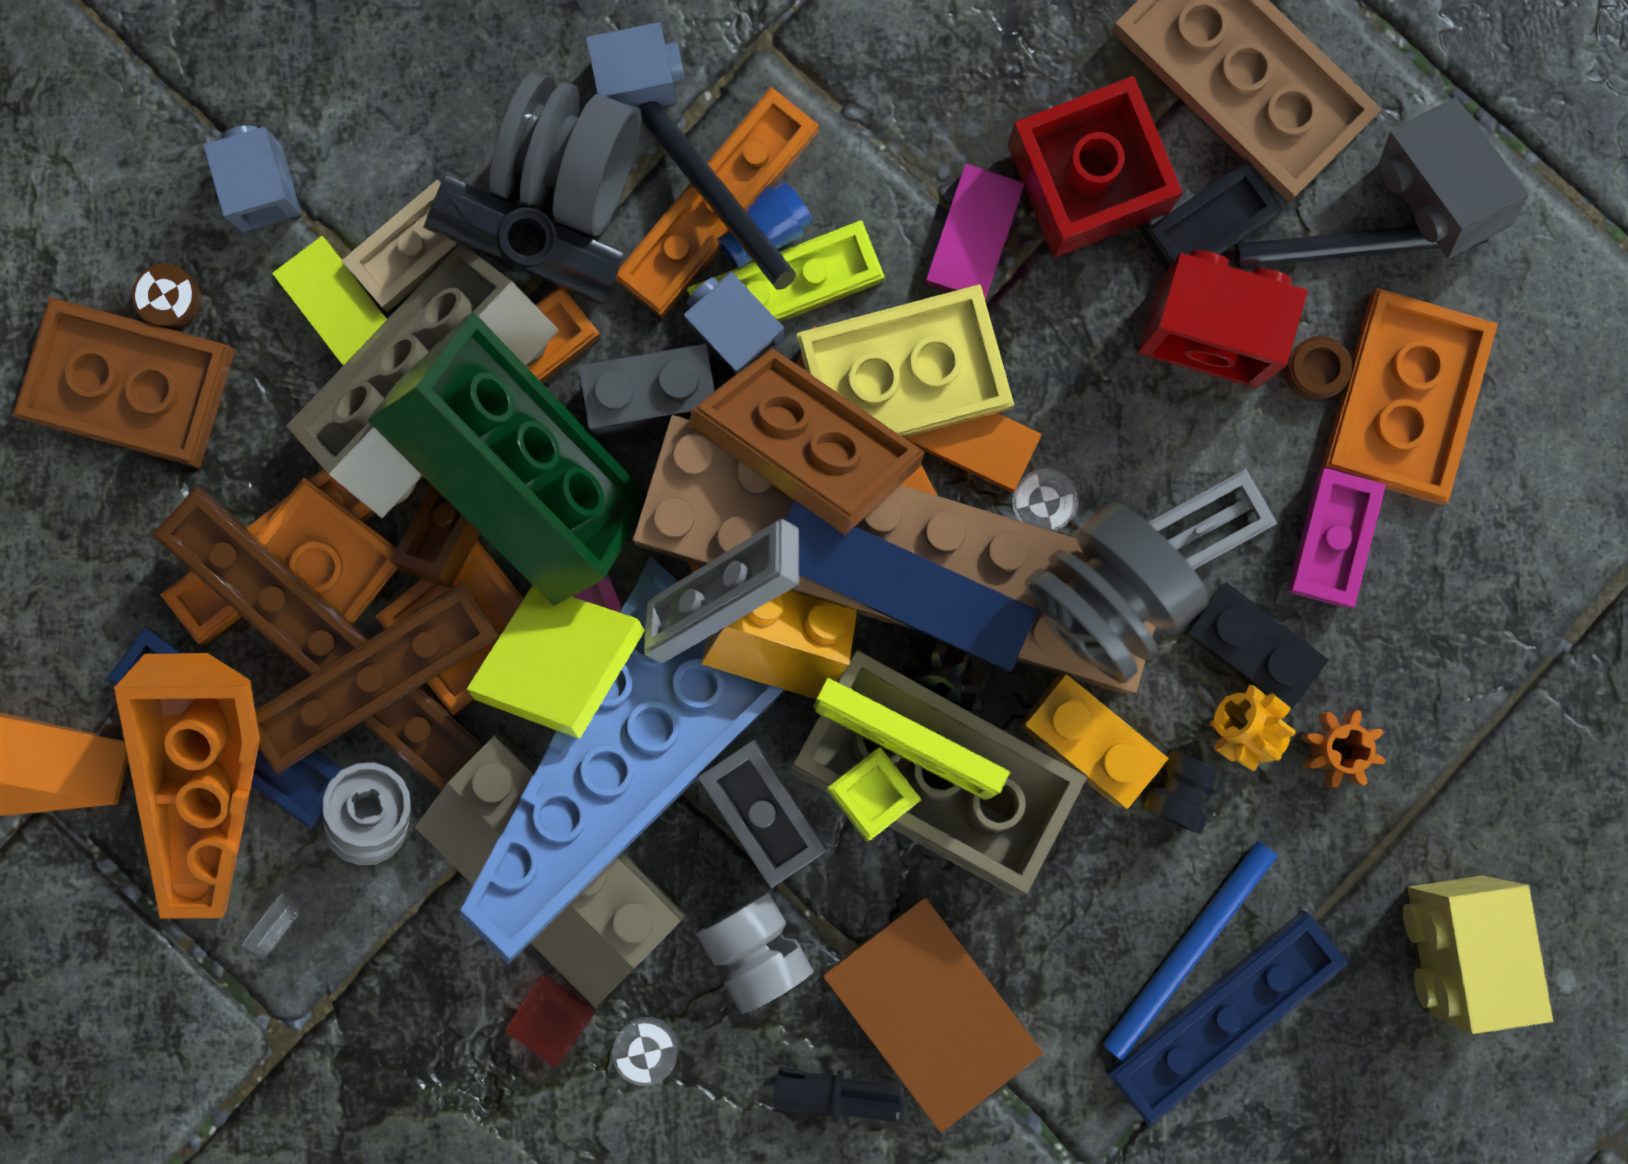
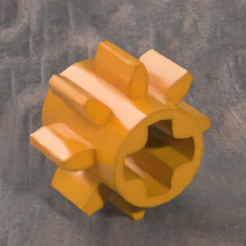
(1252, 728)

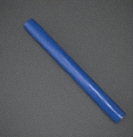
(1190, 950)

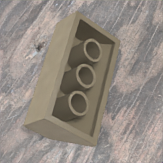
(335, 419)
(991, 838)
(604, 927)

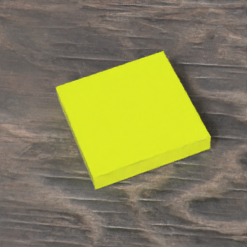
(556, 661)

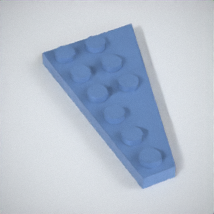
(605, 789)

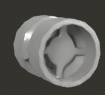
(366, 813)
(755, 953)

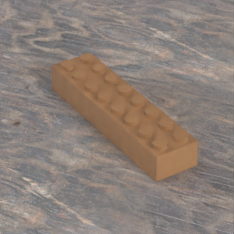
(712, 502)

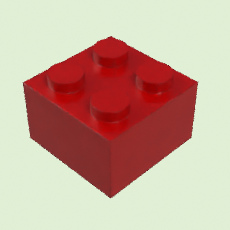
(1094, 167)
(1223, 319)

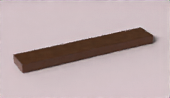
(307, 629)

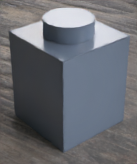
(636, 65)
(252, 178)
(732, 323)

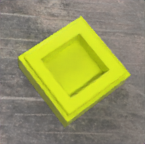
(873, 794)

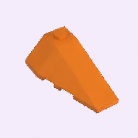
(57, 767)
(192, 771)

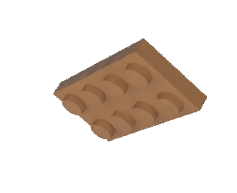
(1251, 82)

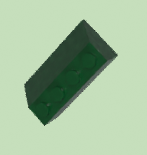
(512, 460)

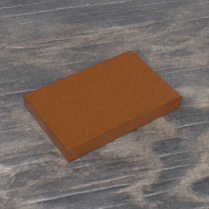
(124, 382)
(807, 440)
(932, 1014)

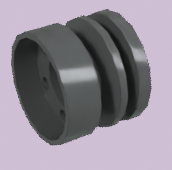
(552, 150)
(1127, 581)

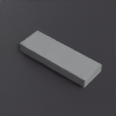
(723, 591)

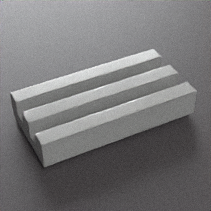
(1252, 500)

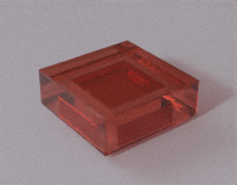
(550, 1020)

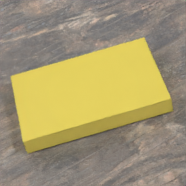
(914, 362)

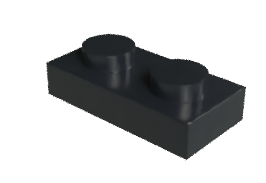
(1256, 645)

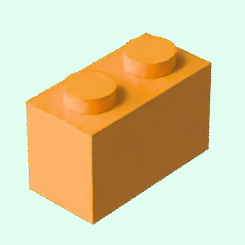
(786, 644)
(1093, 741)

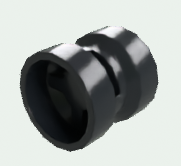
(1185, 787)

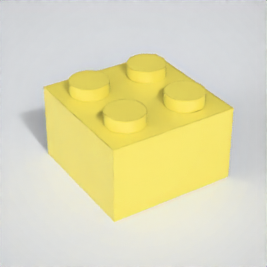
(1478, 953)

